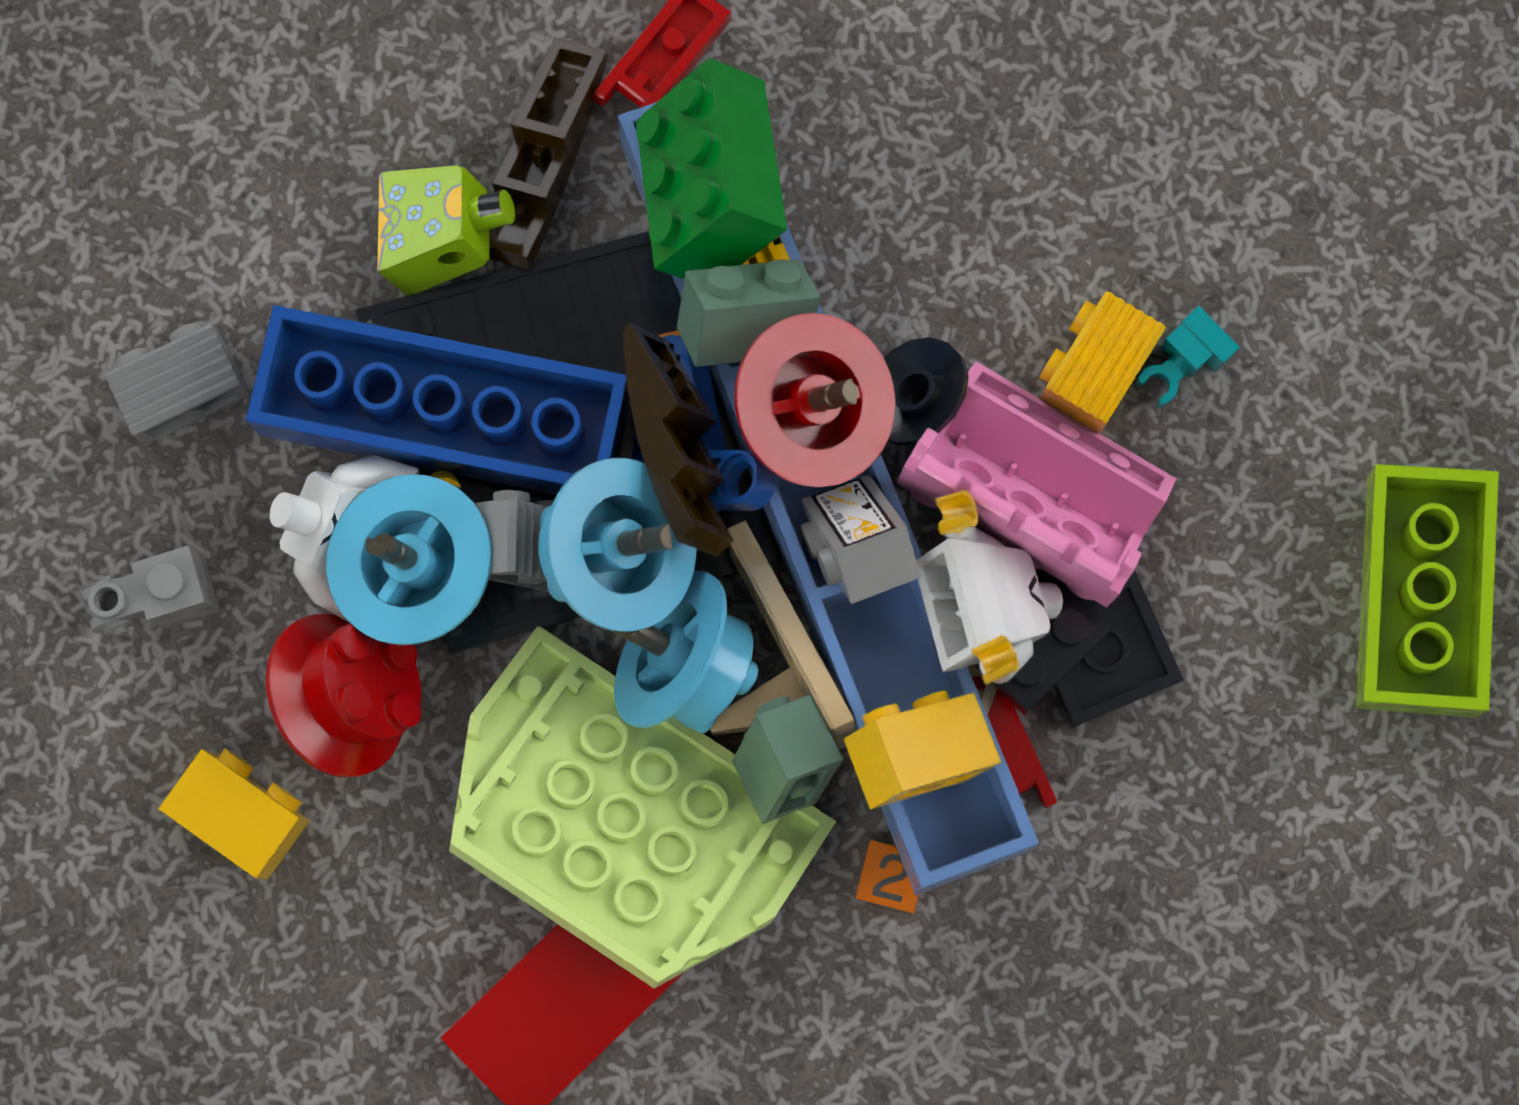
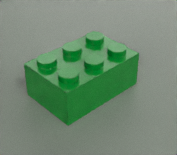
(710, 171)

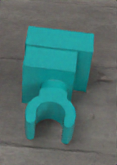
(1190, 347)

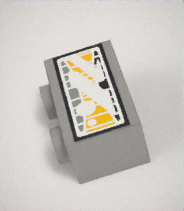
(858, 539)

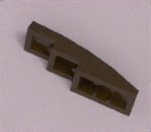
(545, 147)
(668, 427)

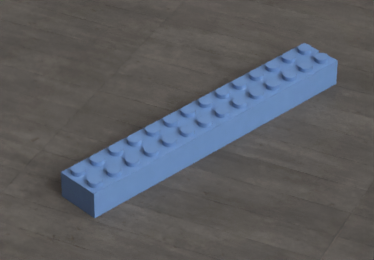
(881, 657)

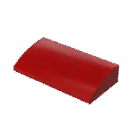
(548, 1019)

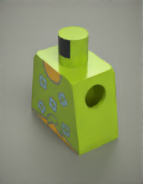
(435, 225)

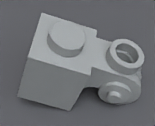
(162, 589)

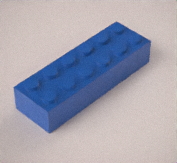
(433, 401)

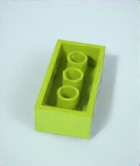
(1427, 590)

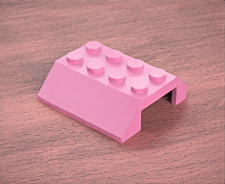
(1027, 467)

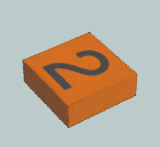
(885, 879)

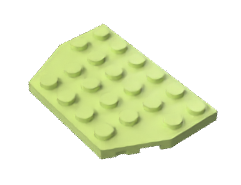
(618, 826)

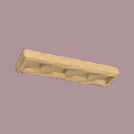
(789, 632)

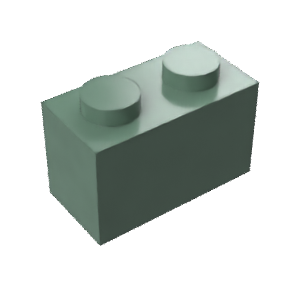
(733, 305)
(786, 757)

